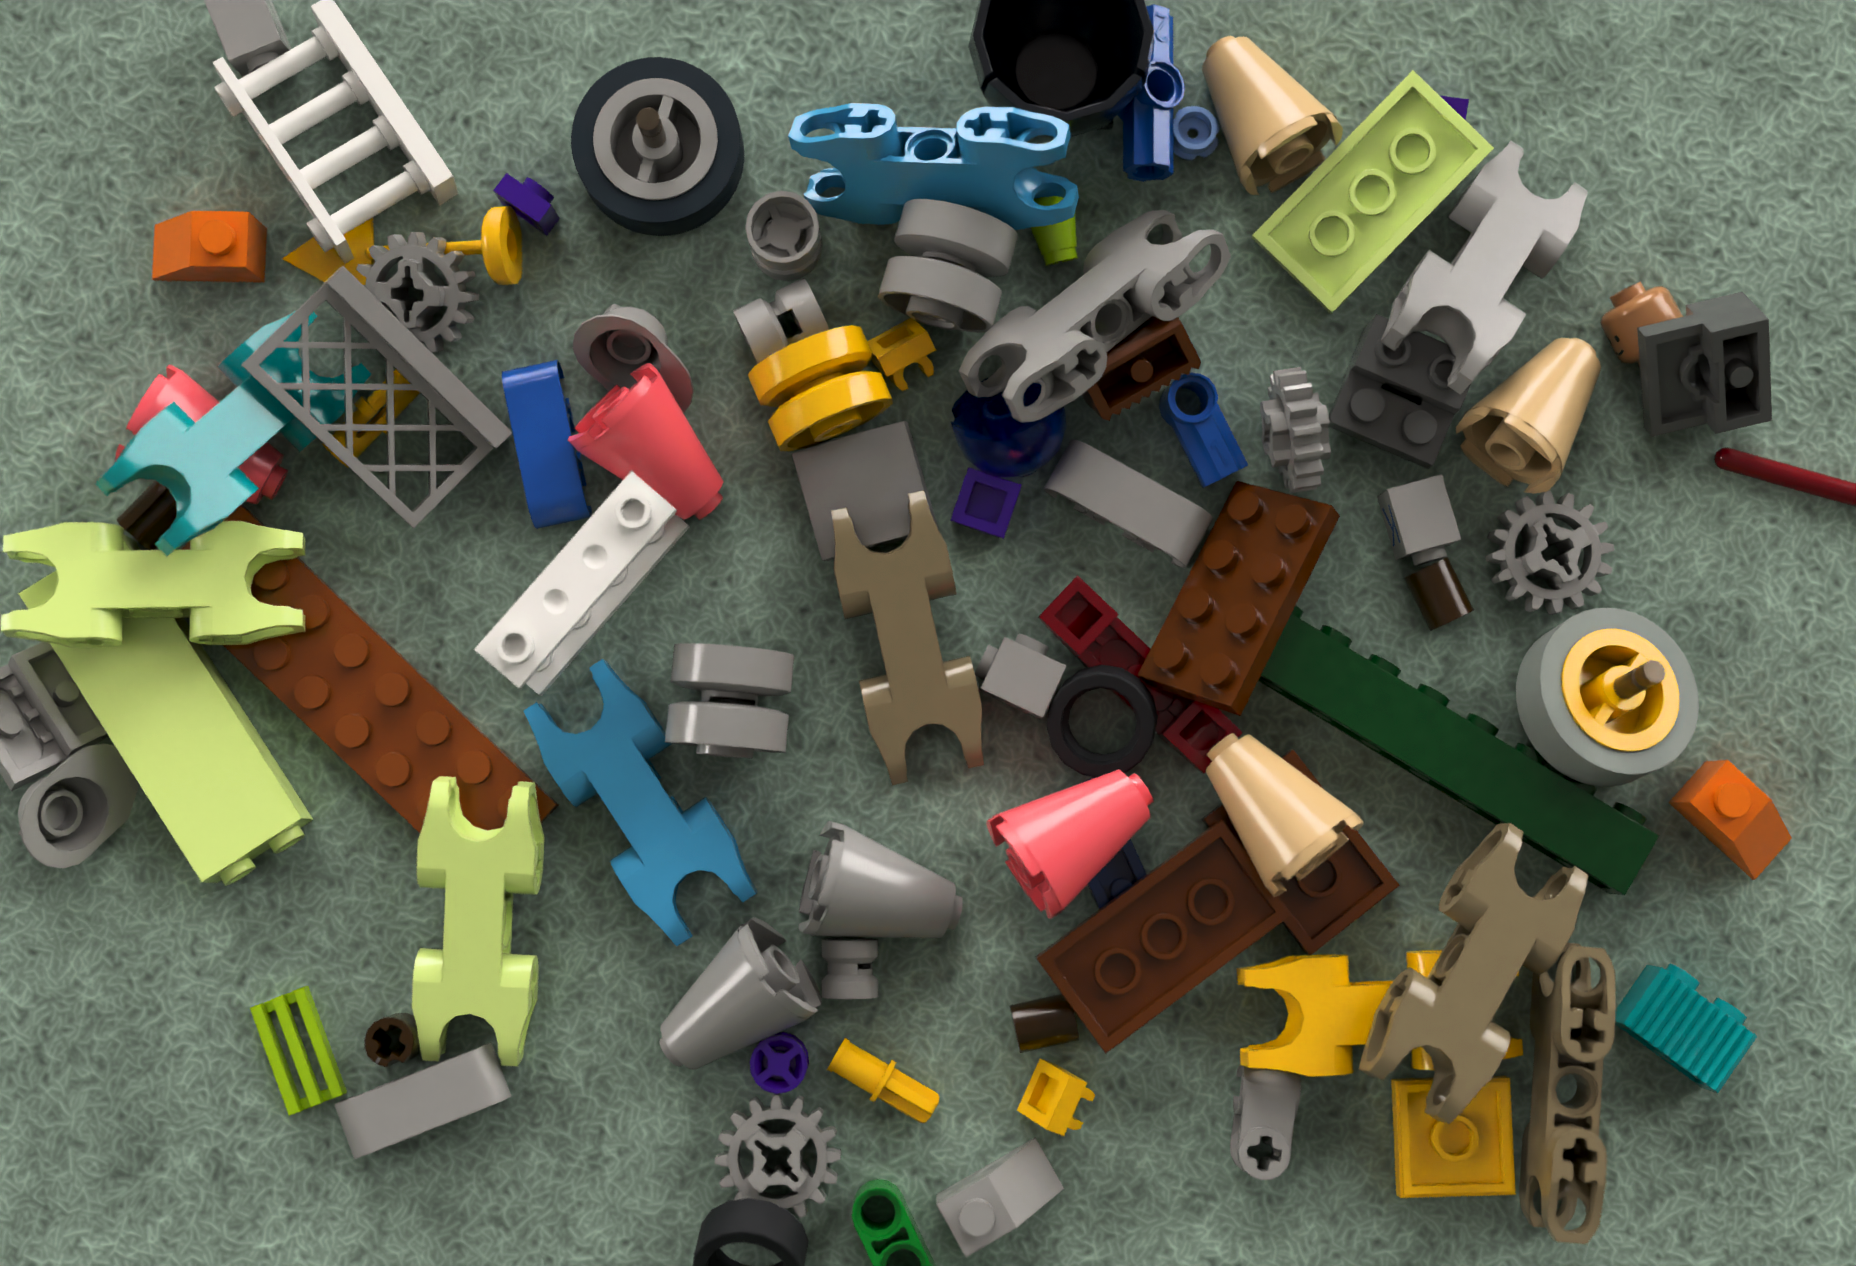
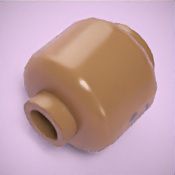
(1634, 309)

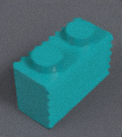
(1683, 1027)

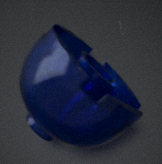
(1000, 442)

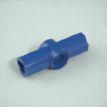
(1150, 113)

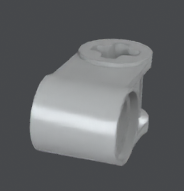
(1266, 1109)

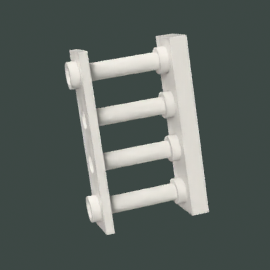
(360, 84)
(583, 586)

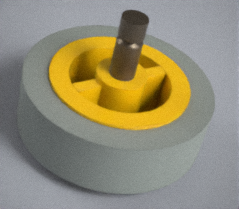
(1607, 697)

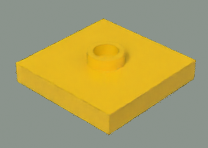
(1455, 1158)

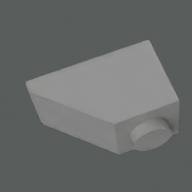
(998, 1196)

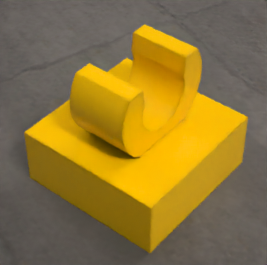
(901, 347)
(1054, 1098)

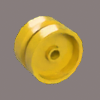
(820, 387)

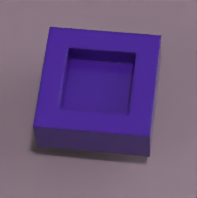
(528, 201)
(986, 503)

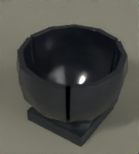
(1063, 57)

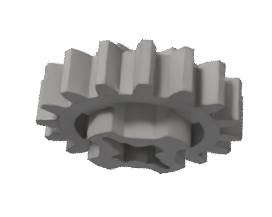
(418, 271)
(1295, 430)
(1561, 571)
(795, 1138)

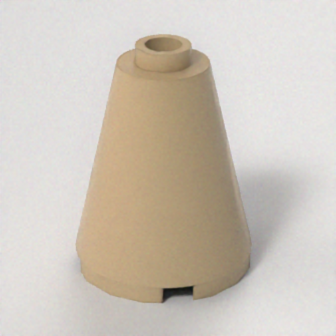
(1266, 115)
(1533, 416)
(1277, 810)

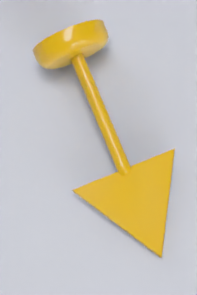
(498, 245)

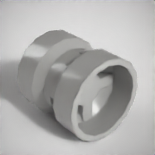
(849, 968)

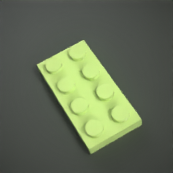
(1372, 192)

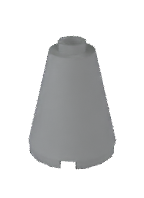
(873, 891)
(739, 999)

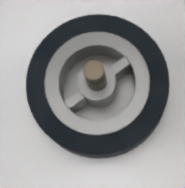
(658, 146)

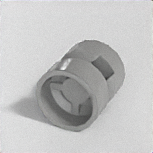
(784, 235)
(760, 322)

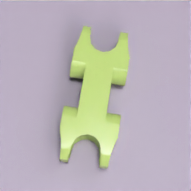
(108, 584)
(479, 879)

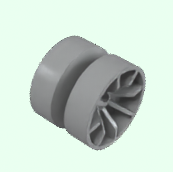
(948, 265)
(728, 715)

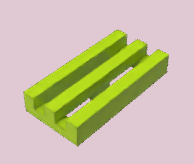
(277, 1058)

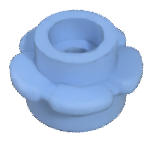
(1206, 126)

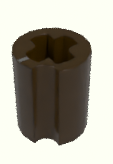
(149, 515)
(1438, 594)
(1044, 1023)
(378, 1042)

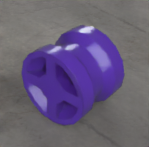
(771, 1068)

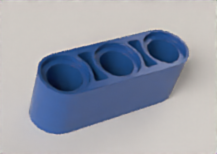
(540, 429)

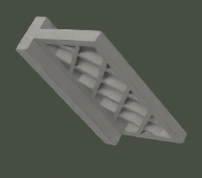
(413, 362)

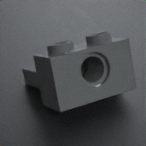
(1707, 367)
(1413, 371)

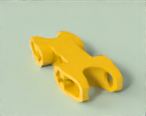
(1327, 1013)

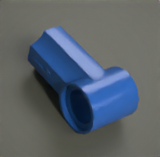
(1203, 436)

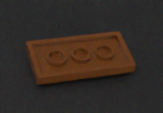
(1238, 596)
(1162, 936)

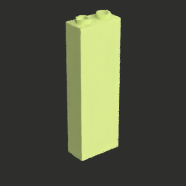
(185, 742)

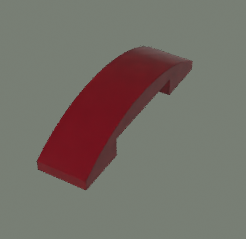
(1099, 637)

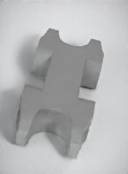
(1465, 298)
(1069, 336)

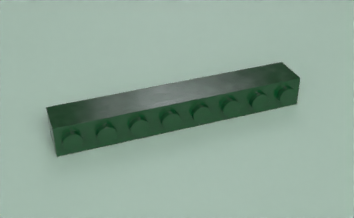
(1457, 754)

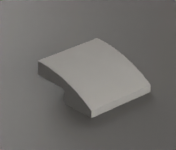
(869, 477)
(41, 716)

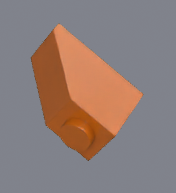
(210, 247)
(1733, 815)

